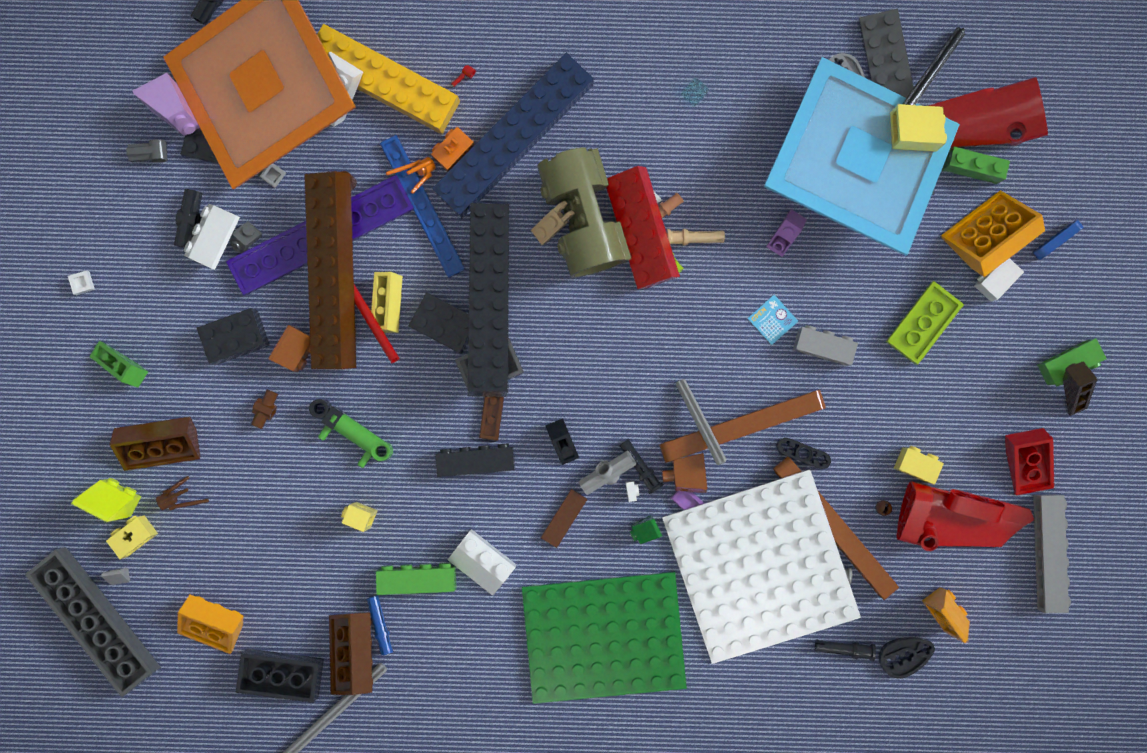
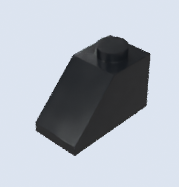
(562, 441)

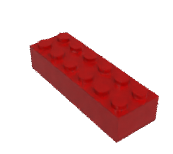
(643, 227)

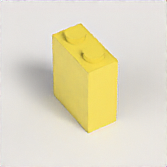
(917, 128)

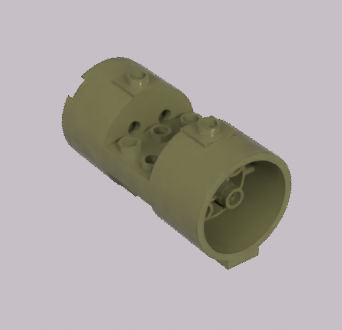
(591, 244)

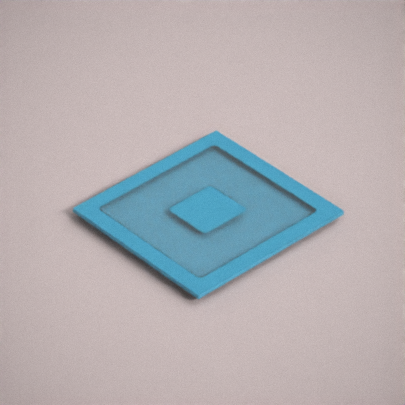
(844, 161)

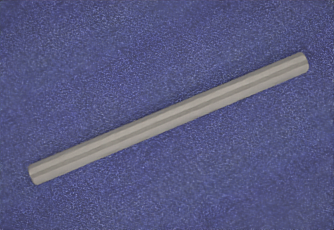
(330, 715)

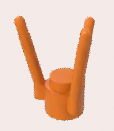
(422, 167)

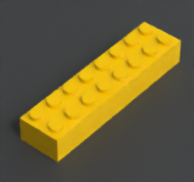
(393, 82)

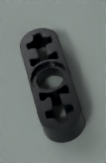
(788, 452)

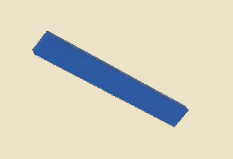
(423, 208)

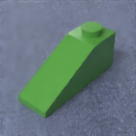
(118, 365)

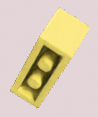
(387, 300)

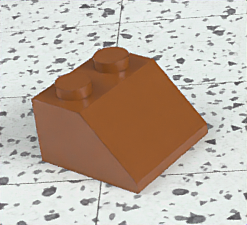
(292, 349)

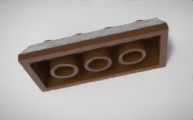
(155, 443)
(350, 654)

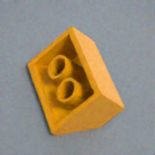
(209, 623)

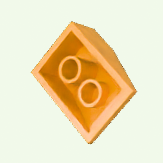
(948, 614)

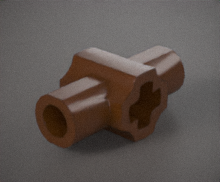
(264, 409)

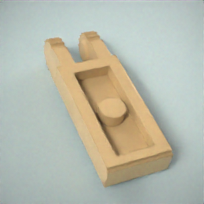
(552, 223)

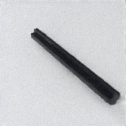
(935, 67)

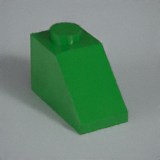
(645, 530)

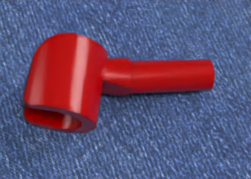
(467, 71)

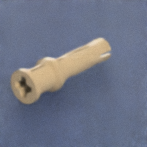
(684, 237)

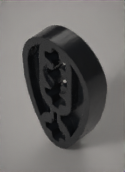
(898, 647)

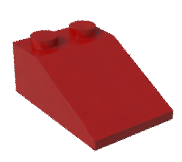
(1030, 460)

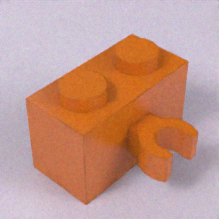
(452, 149)

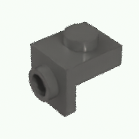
(244, 237)

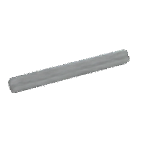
(701, 422)

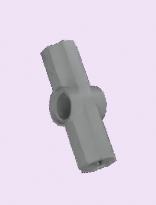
(607, 472)

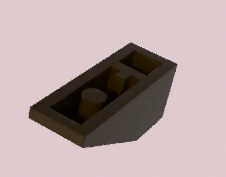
(1078, 387)

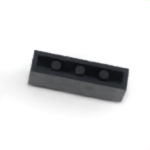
(475, 461)

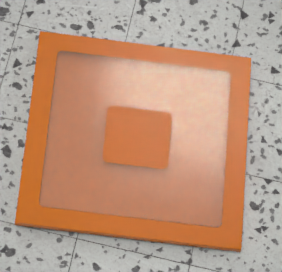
(258, 84)

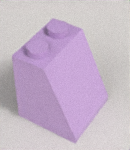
(167, 102)

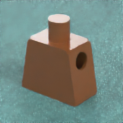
(688, 474)

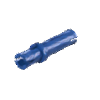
(378, 620)

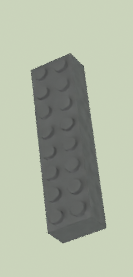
(92, 621)

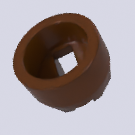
(880, 506)

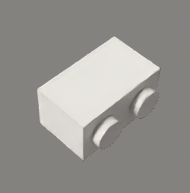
(999, 280)

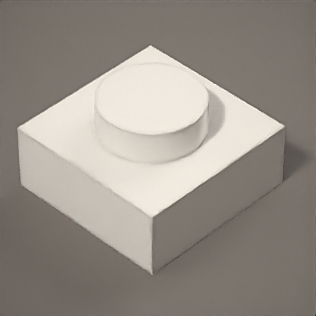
(81, 282)
(632, 491)

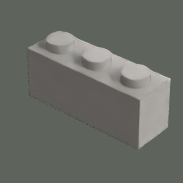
(825, 345)

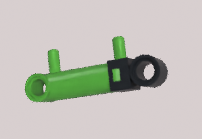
(339, 421)

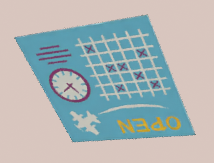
(773, 319)

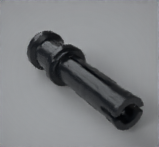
(647, 473)
(854, 650)

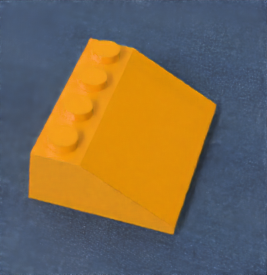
(994, 232)

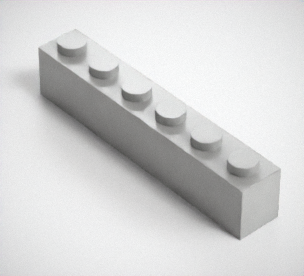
(1051, 553)

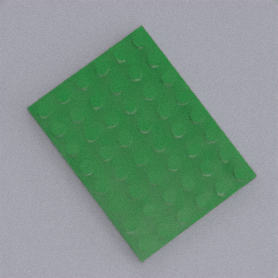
(604, 637)

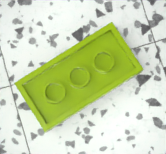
(924, 323)

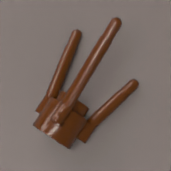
(169, 498)

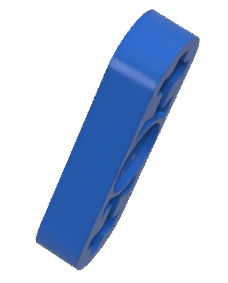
(1058, 239)

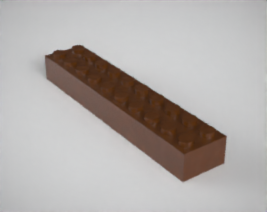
(330, 270)

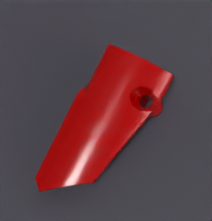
(994, 114)
(957, 518)

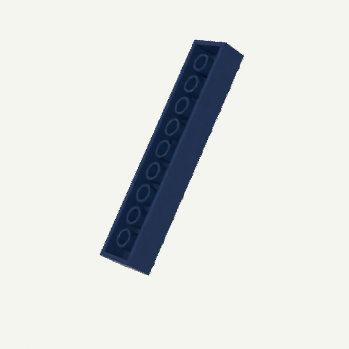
(514, 135)

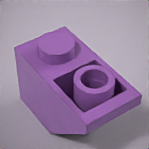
(786, 233)

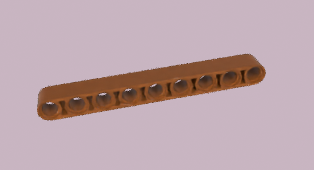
(744, 425)
(848, 541)

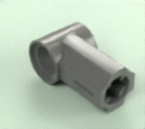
(152, 151)

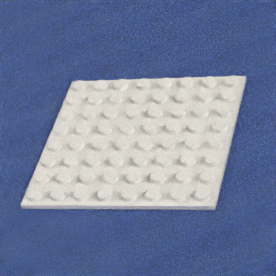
(761, 567)

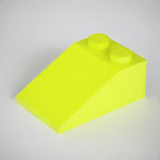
(108, 500)

